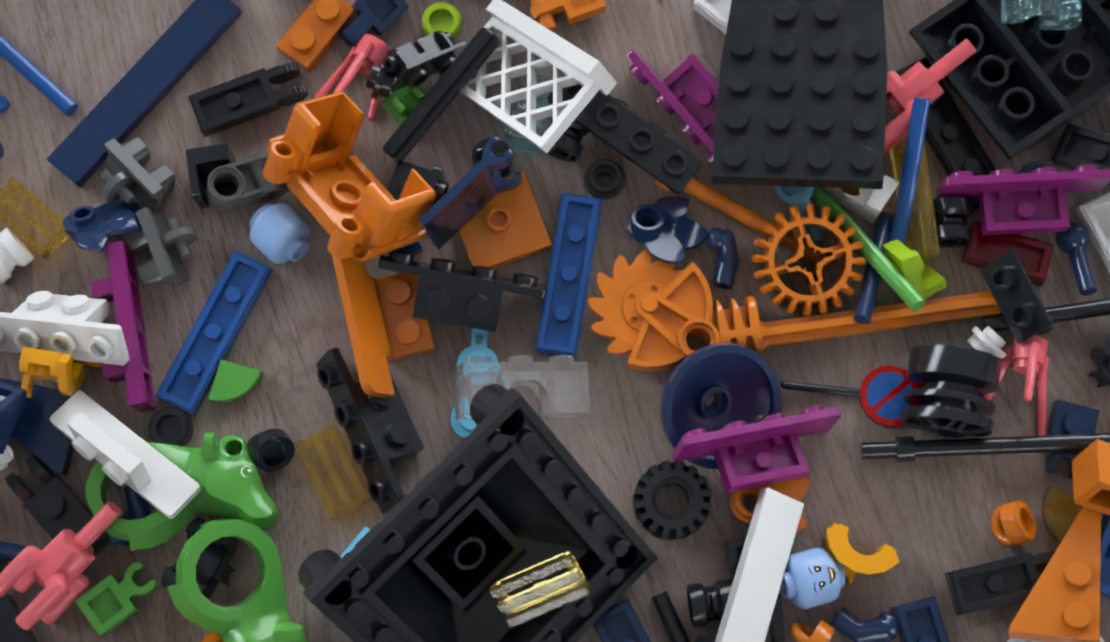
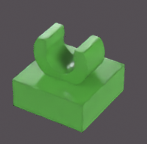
(403, 102)

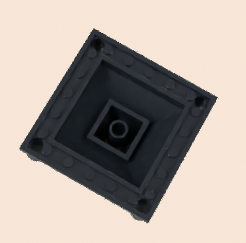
(477, 517)

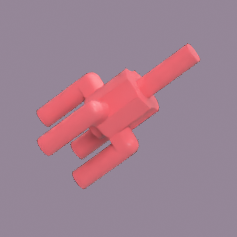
(918, 83)
(56, 569)

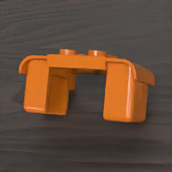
(339, 187)

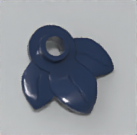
(93, 226)
(668, 229)

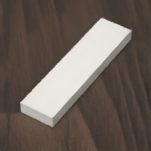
(760, 568)

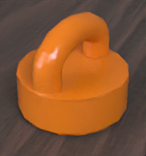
(1016, 521)
(804, 633)

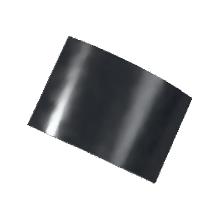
(1022, 77)

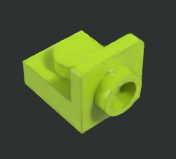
(911, 266)

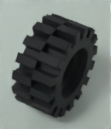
(687, 479)

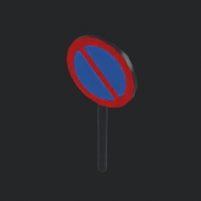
(879, 393)

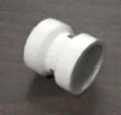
(12, 253)

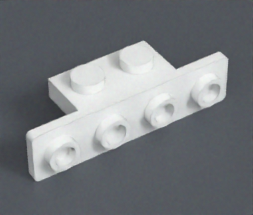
(64, 326)
(124, 455)

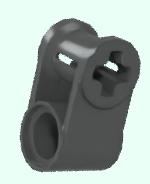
(248, 181)

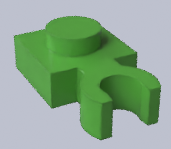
(112, 601)

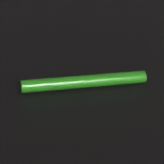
(872, 253)

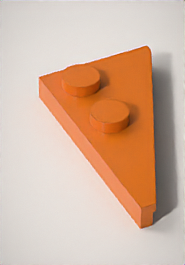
(1067, 594)

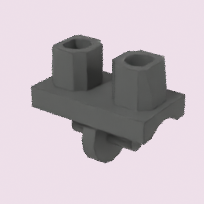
(129, 180)
(168, 247)

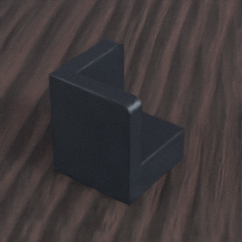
(201, 163)

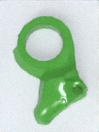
(228, 491)
(257, 618)

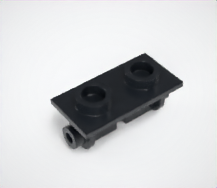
(414, 68)
(1017, 297)

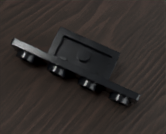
(636, 139)
(457, 294)
(376, 428)

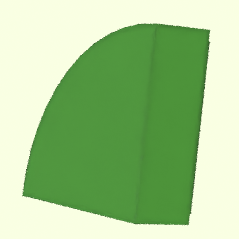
(233, 382)

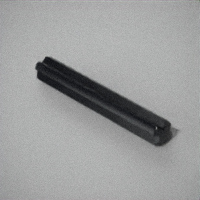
(441, 95)

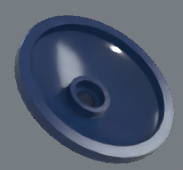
(742, 389)

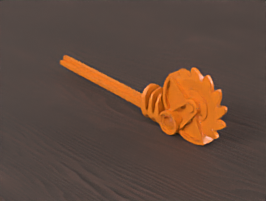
(658, 308)

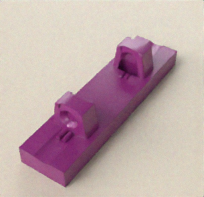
(124, 291)

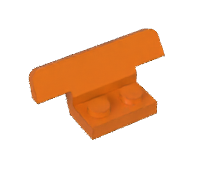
(381, 322)

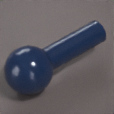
(1074, 243)

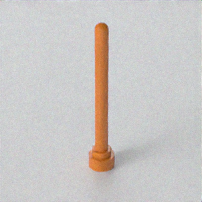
(742, 214)

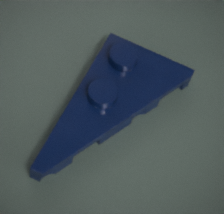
(36, 430)

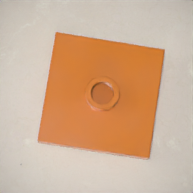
(506, 229)

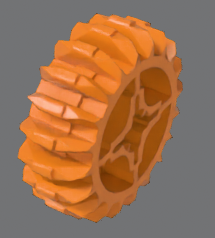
(801, 241)

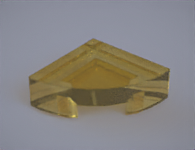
(1058, 512)

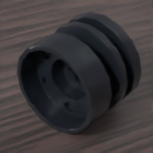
(952, 384)

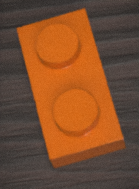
(315, 32)

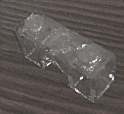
(557, 385)

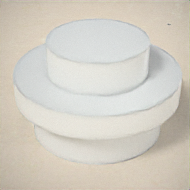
(987, 341)

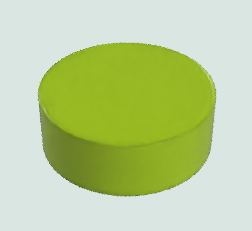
(443, 18)

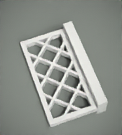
(552, 52)

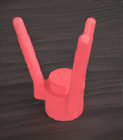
(360, 59)
(1030, 360)

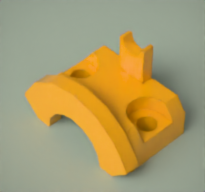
(50, 366)
(837, 543)

